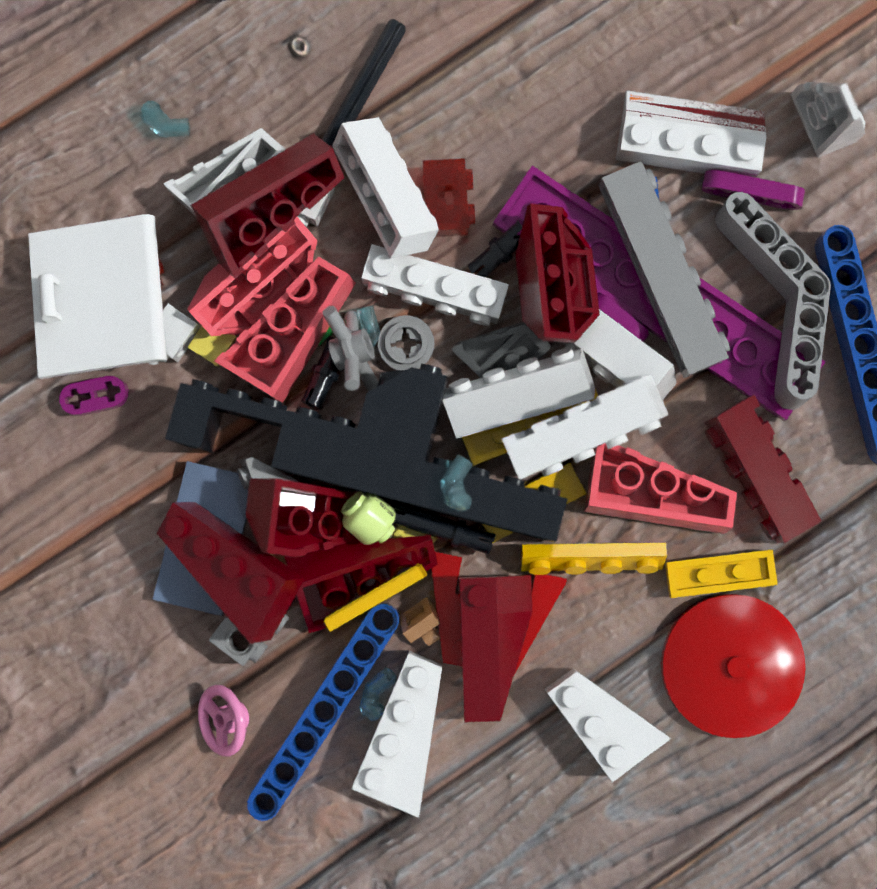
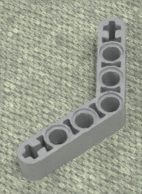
(790, 285)

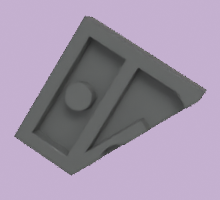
(501, 348)

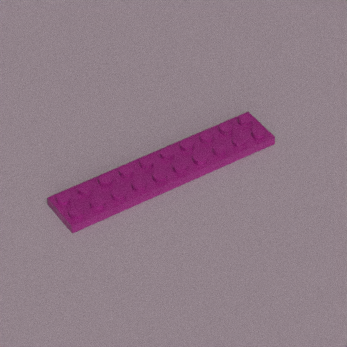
(751, 340)

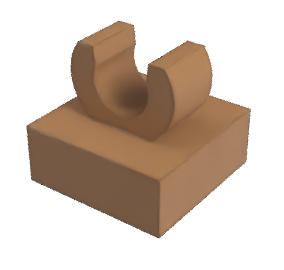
(421, 622)

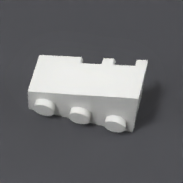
(224, 168)
(605, 725)

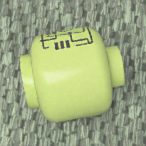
(368, 518)

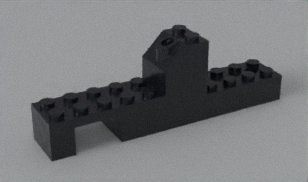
(378, 457)

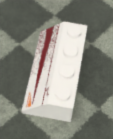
(691, 135)

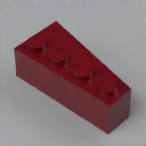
(266, 200)
(762, 471)
(241, 580)

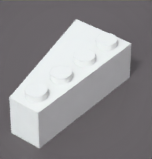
(401, 744)

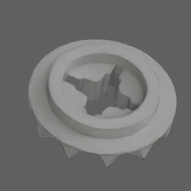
(393, 332)

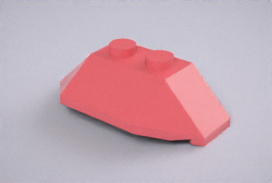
(234, 304)

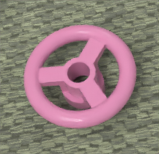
(226, 719)

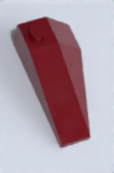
(296, 516)
(352, 570)
(493, 631)

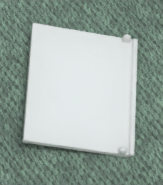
(97, 296)

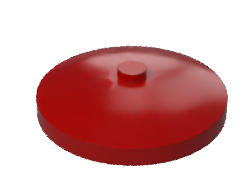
(733, 665)

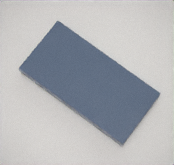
(225, 498)

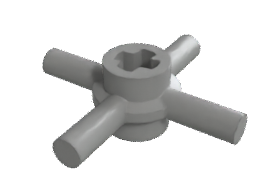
(351, 349)

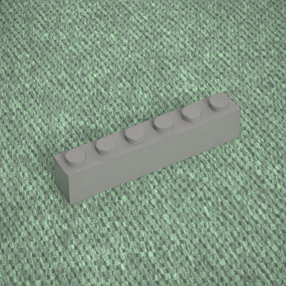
(663, 269)

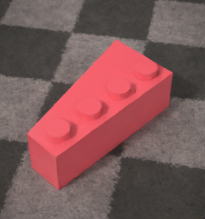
(288, 331)
(652, 491)

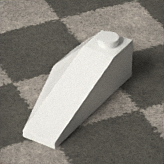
(828, 115)

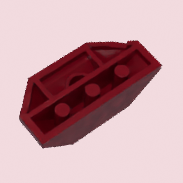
(555, 275)

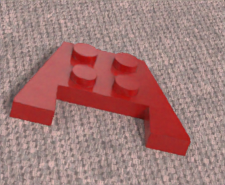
(445, 577)

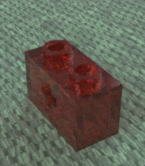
(443, 177)

